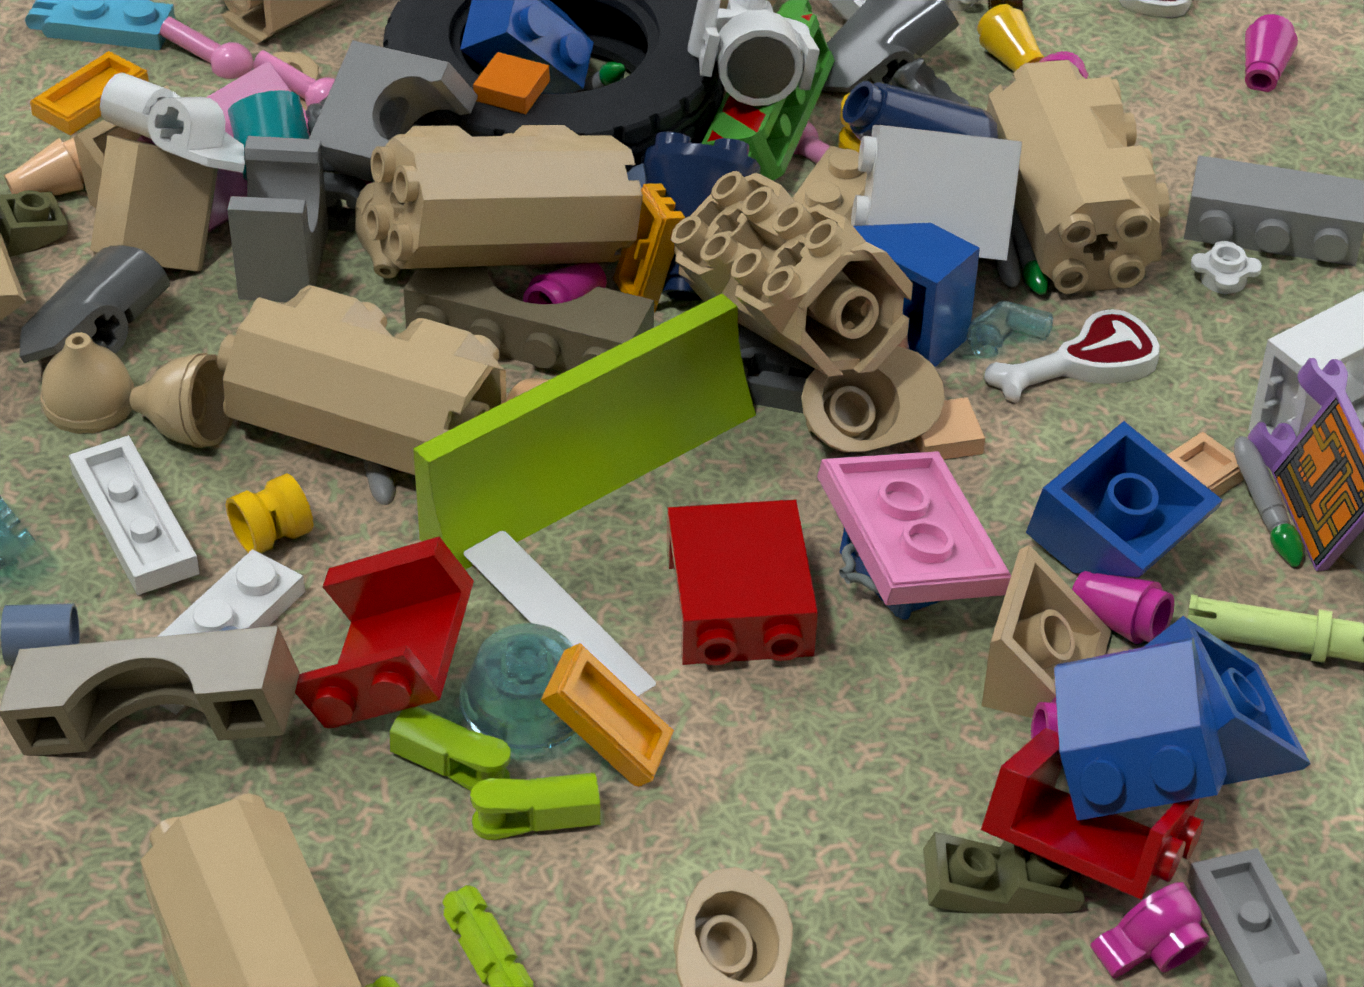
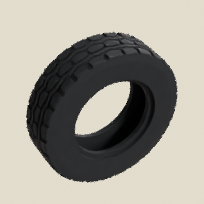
(642, 35)

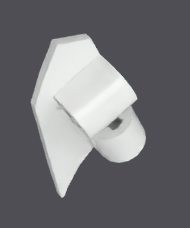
(175, 123)

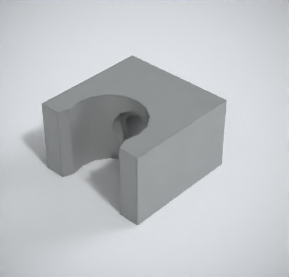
(382, 96)
(282, 221)

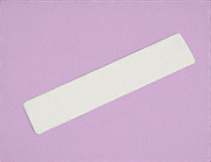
(548, 604)

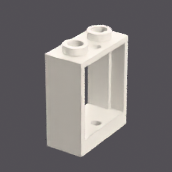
(1326, 336)

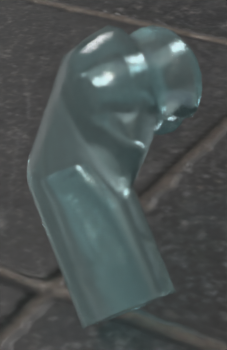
(1001, 321)

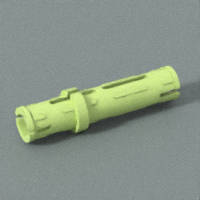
(1280, 629)

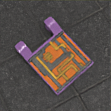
(1321, 467)

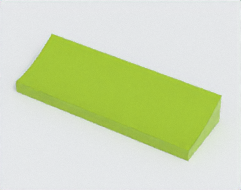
(584, 431)

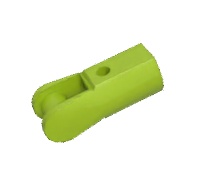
(448, 747)
(535, 804)

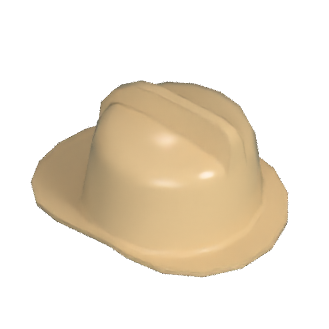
(875, 407)
(733, 933)

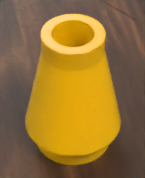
(1008, 37)

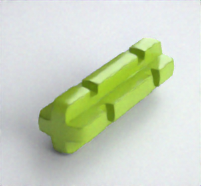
(483, 939)

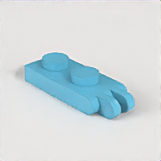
(102, 21)

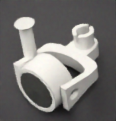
(755, 50)

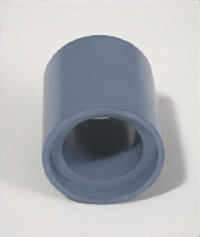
(37, 627)

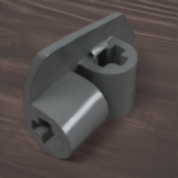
(884, 39)
(96, 301)

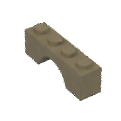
(536, 334)
(75, 692)

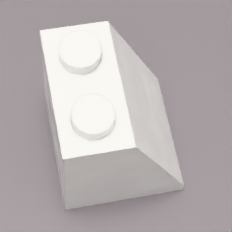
(941, 180)

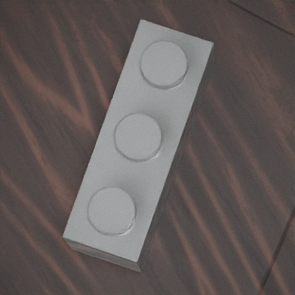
(1276, 210)

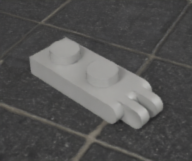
(1254, 922)

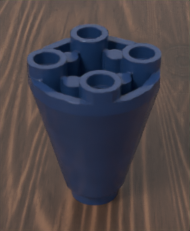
(899, 107)
(688, 176)

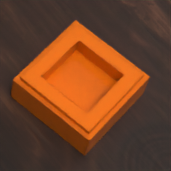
(511, 82)

